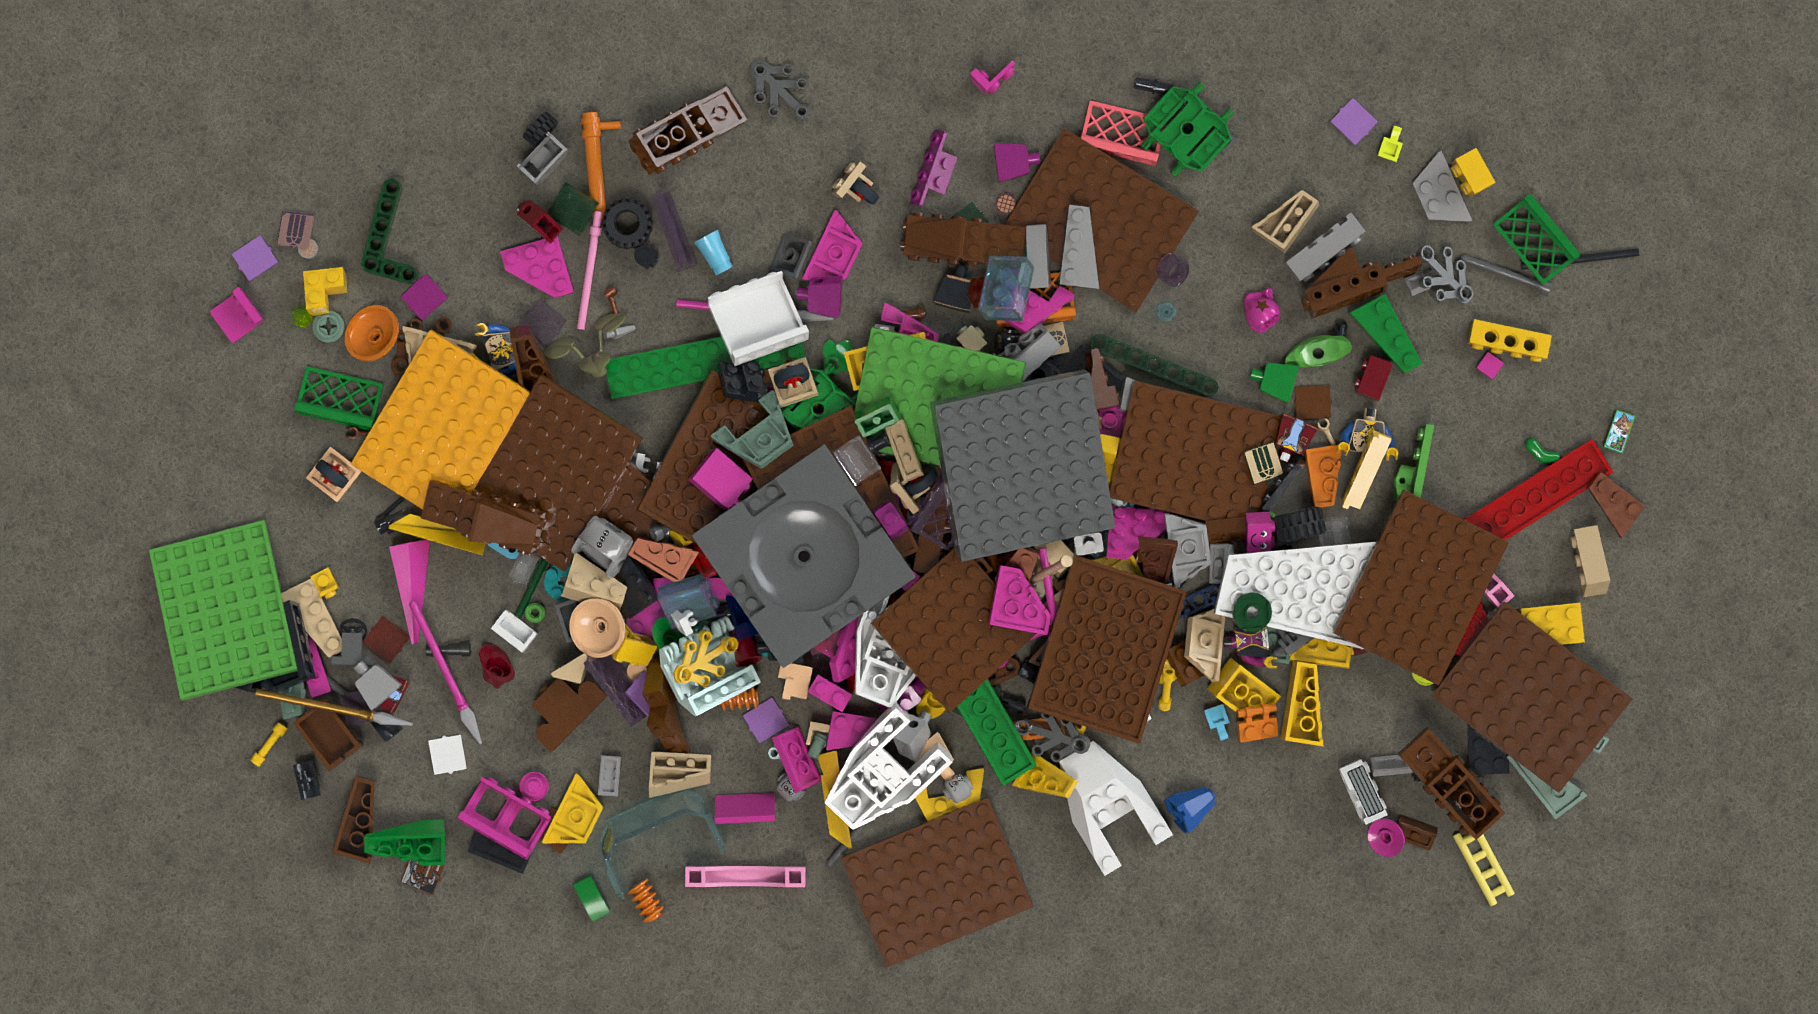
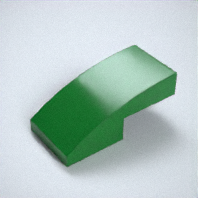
(591, 898)

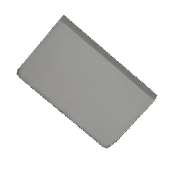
(1218, 557)

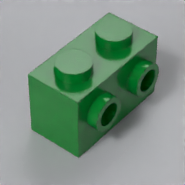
(876, 416)

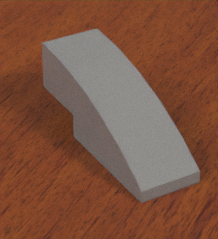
(1038, 254)

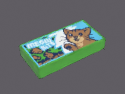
(1619, 431)

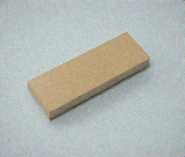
(904, 451)

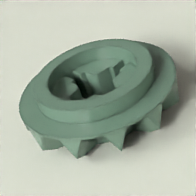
(336, 332)

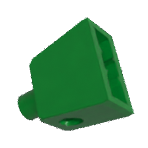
(1276, 380)

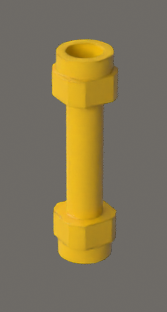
(1167, 678)
(258, 757)

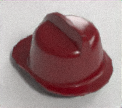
(495, 665)

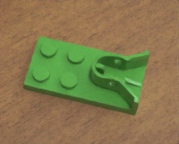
(1414, 476)

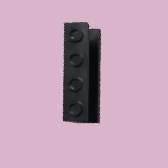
(300, 649)

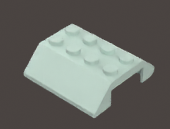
(733, 682)

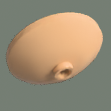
(588, 631)

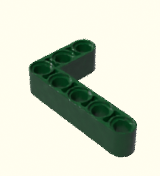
(383, 237)

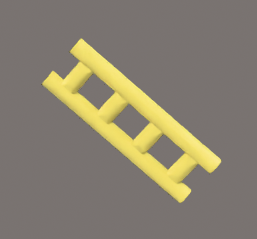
(1481, 877)

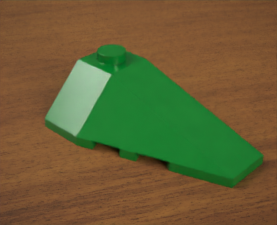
(415, 841)

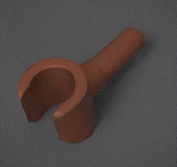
(611, 292)
(356, 432)

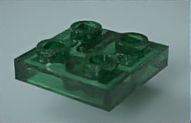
(572, 209)

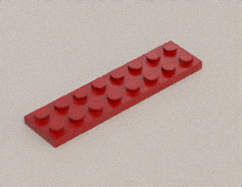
(1542, 492)

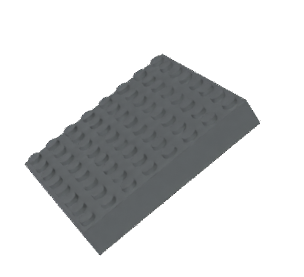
(1022, 465)

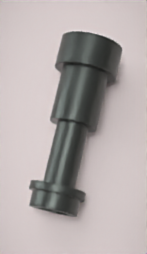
(462, 648)

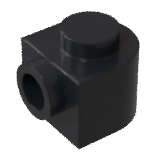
(646, 257)

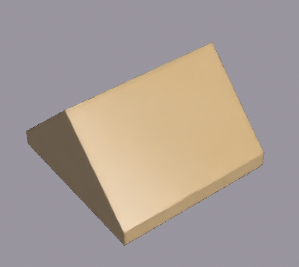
(573, 671)

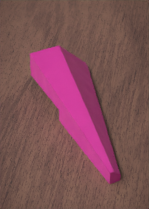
(410, 569)

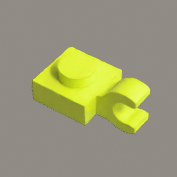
(1390, 146)

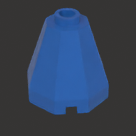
(1190, 807)

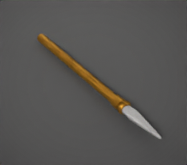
(379, 717)

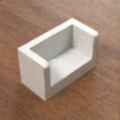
(514, 631)

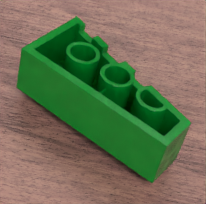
(1387, 333)

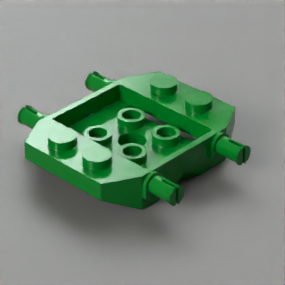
(1180, 144)
(828, 396)

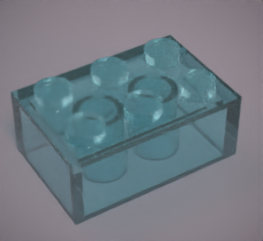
(1006, 288)

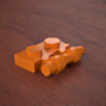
(1257, 728)

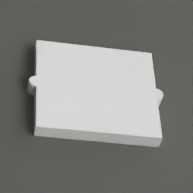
(447, 754)

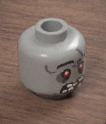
(957, 788)
(786, 789)

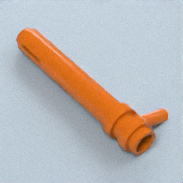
(591, 134)

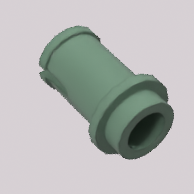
(817, 745)

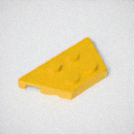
(575, 815)

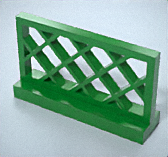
(1550, 228)
(330, 413)

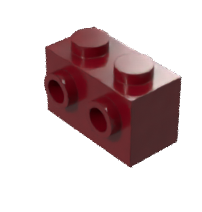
(1373, 377)

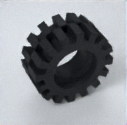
(537, 131)

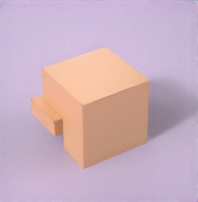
(796, 681)

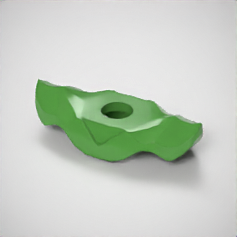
(1333, 346)

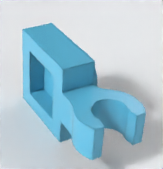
(1217, 719)

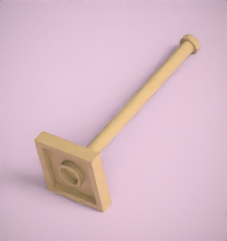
(1038, 574)

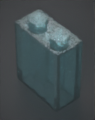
(691, 595)

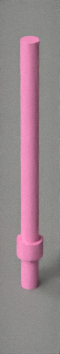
(595, 232)

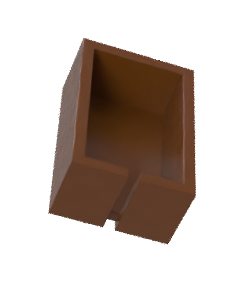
(328, 736)

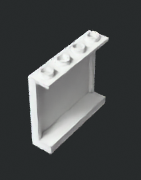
(757, 318)

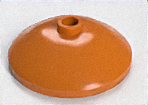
(371, 333)

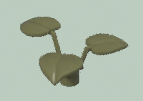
(596, 362)

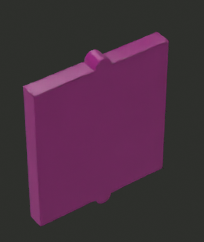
(424, 297)

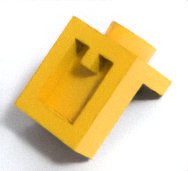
(325, 583)

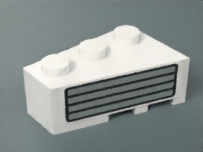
(1363, 791)

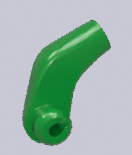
(1539, 453)

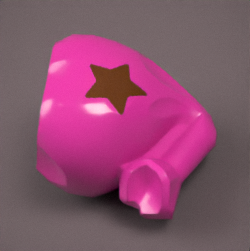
(1260, 310)

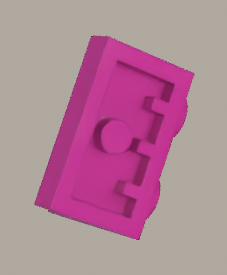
(981, 79)
(237, 315)

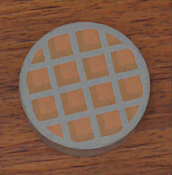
(311, 252)

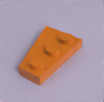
(1322, 472)

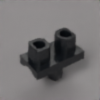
(307, 780)

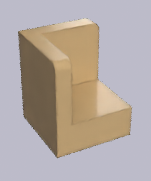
(815, 728)

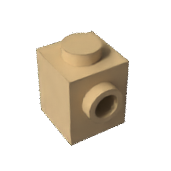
(971, 338)

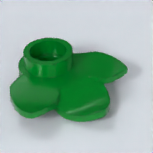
(836, 353)

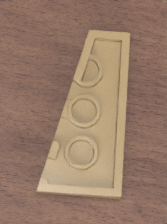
(315, 617)

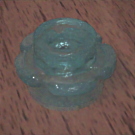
(1161, 311)

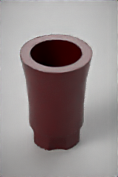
(746, 651)

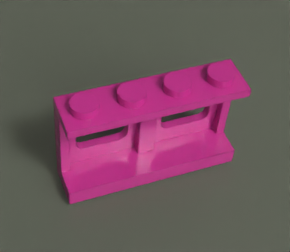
(499, 829)

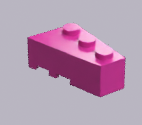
(847, 729)

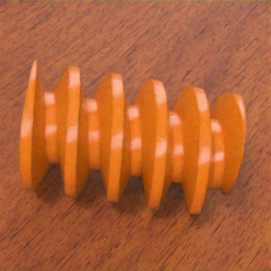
(747, 697)
(645, 901)

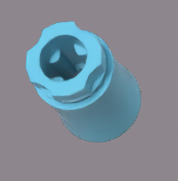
(714, 252)

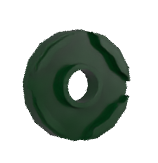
(1240, 608)

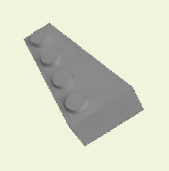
(1325, 247)
(1079, 257)
(1032, 348)

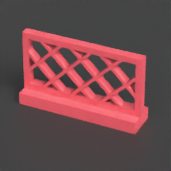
(1114, 148)

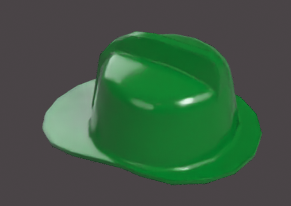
(662, 635)

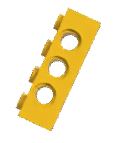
(1540, 341)

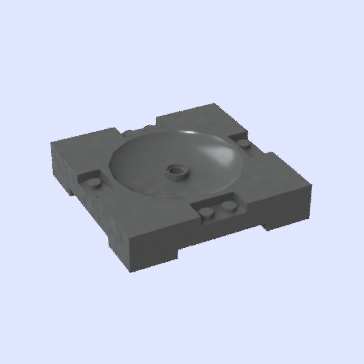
(759, 549)

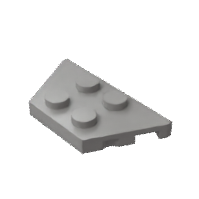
(1439, 192)
(1192, 548)

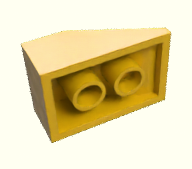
(1241, 688)

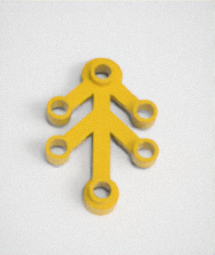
(702, 659)

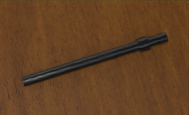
(1586, 258)

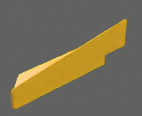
(436, 532)
(830, 768)

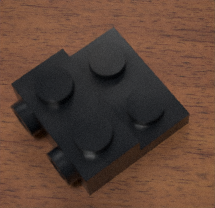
(742, 381)

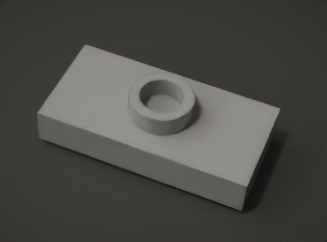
(1388, 766)
(609, 775)

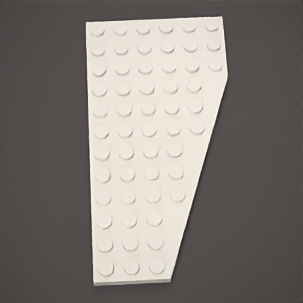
(1302, 585)

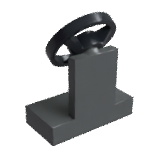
(352, 644)

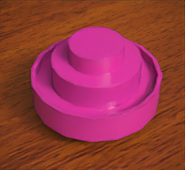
(534, 786)

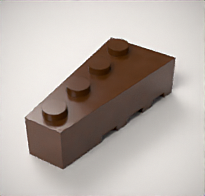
(528, 357)
(356, 821)

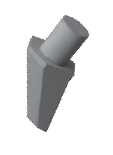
(619, 332)

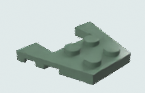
(763, 441)

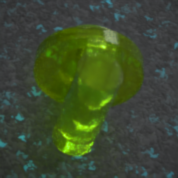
(301, 317)

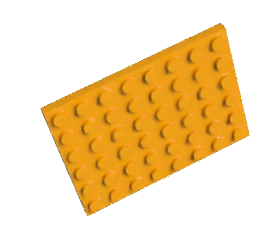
(440, 422)

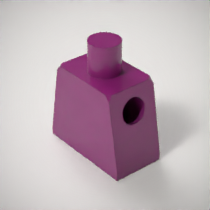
(1013, 161)
(823, 295)
(890, 519)

